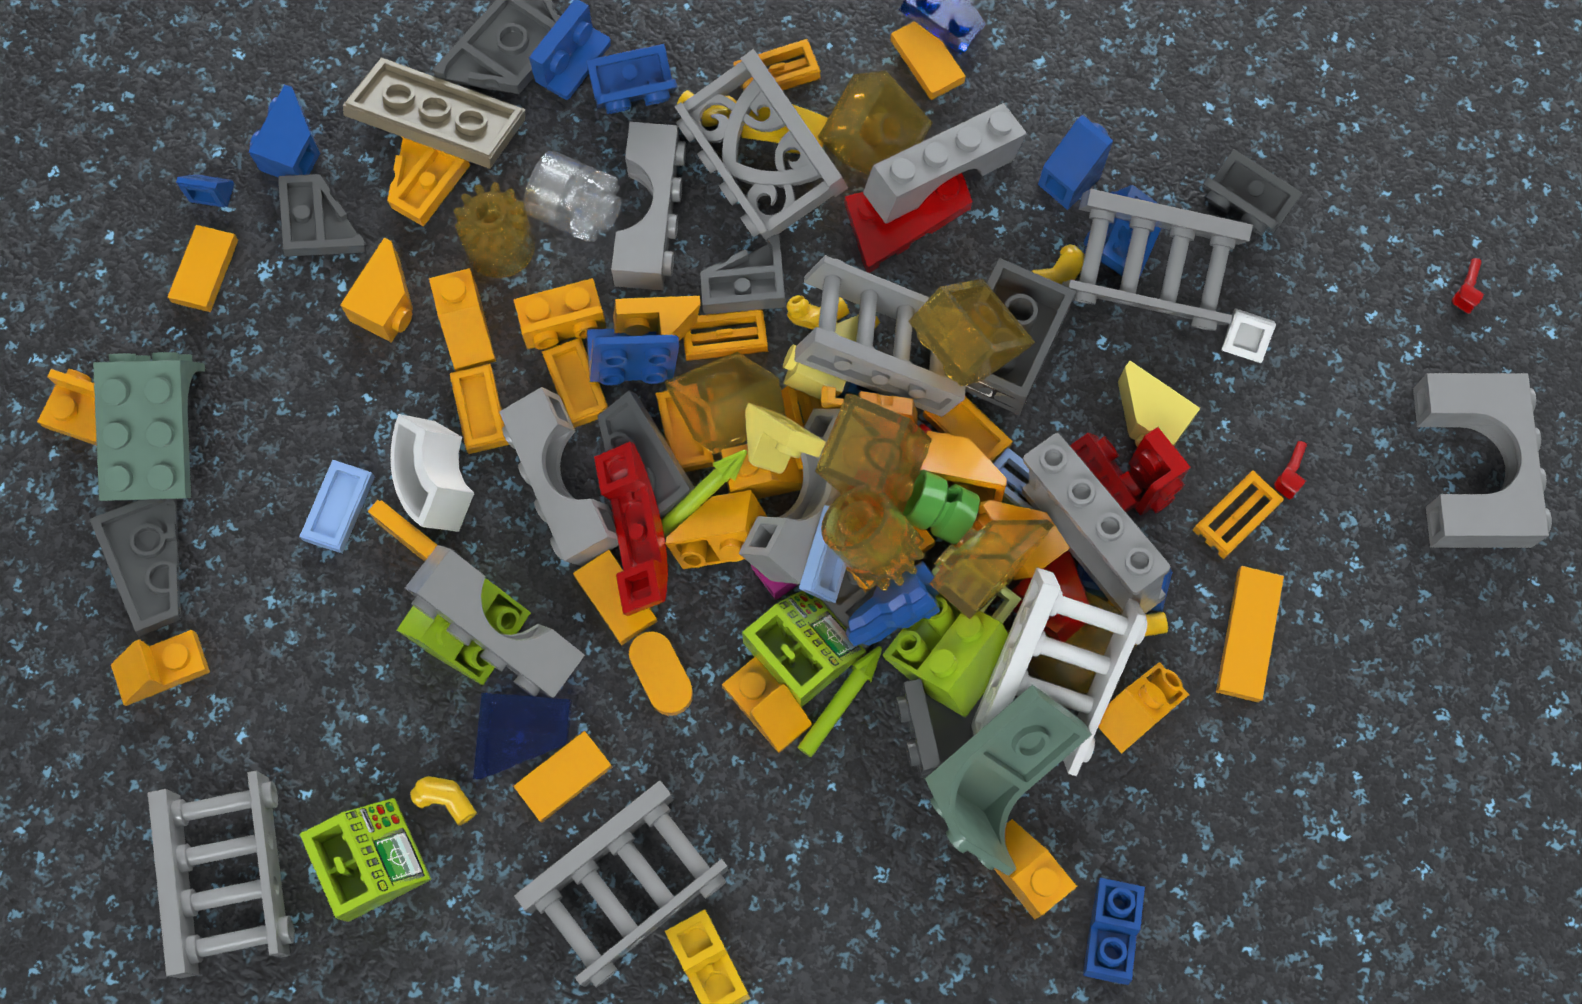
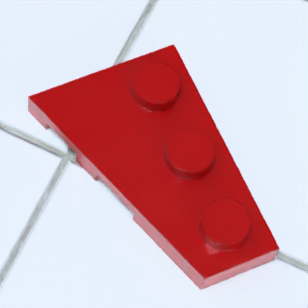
(881, 240)

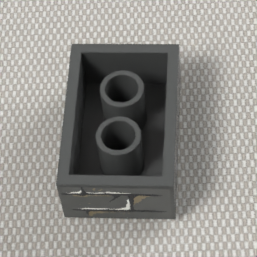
(1041, 310)

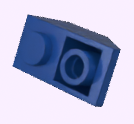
(285, 140)
(1076, 162)

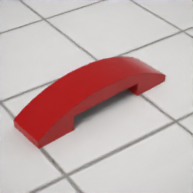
(637, 526)

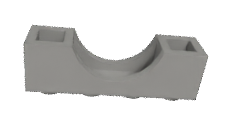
(912, 175)
(642, 250)
(539, 432)
(783, 543)
(454, 589)

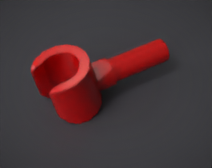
(1467, 296)
(1290, 482)

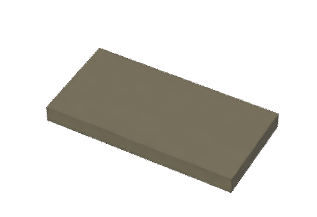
(434, 112)

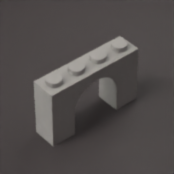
(1502, 411)

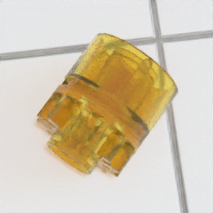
(495, 232)
(871, 536)

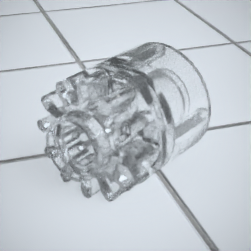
(572, 196)

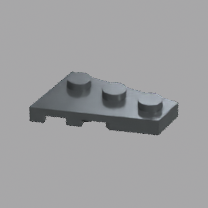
(630, 422)
(143, 560)

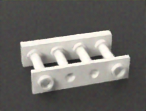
(1028, 640)

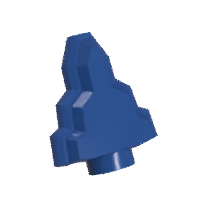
(894, 608)

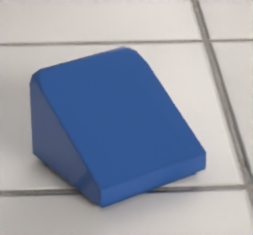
(206, 189)

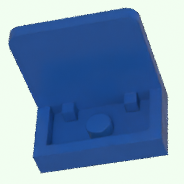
(630, 78)
(630, 358)

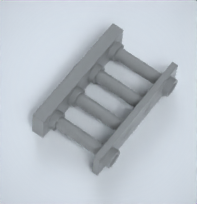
(1183, 228)
(859, 360)
(175, 858)
(581, 867)

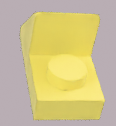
(776, 438)

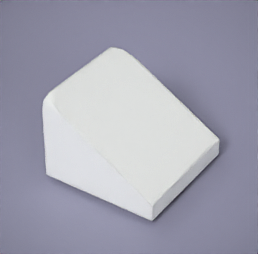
(1248, 335)

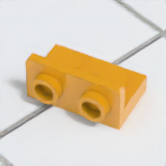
(559, 314)
(71, 406)

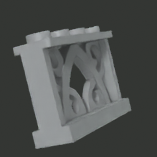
(760, 93)
(1094, 526)

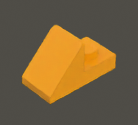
(656, 315)
(156, 668)
(767, 704)

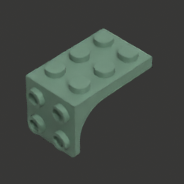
(143, 425)
(996, 767)

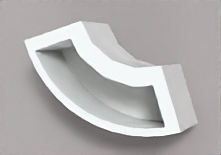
(429, 473)

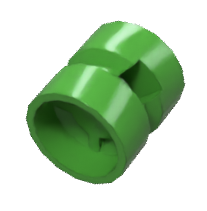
(944, 509)

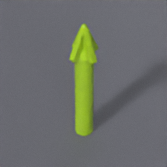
(724, 470)
(862, 671)

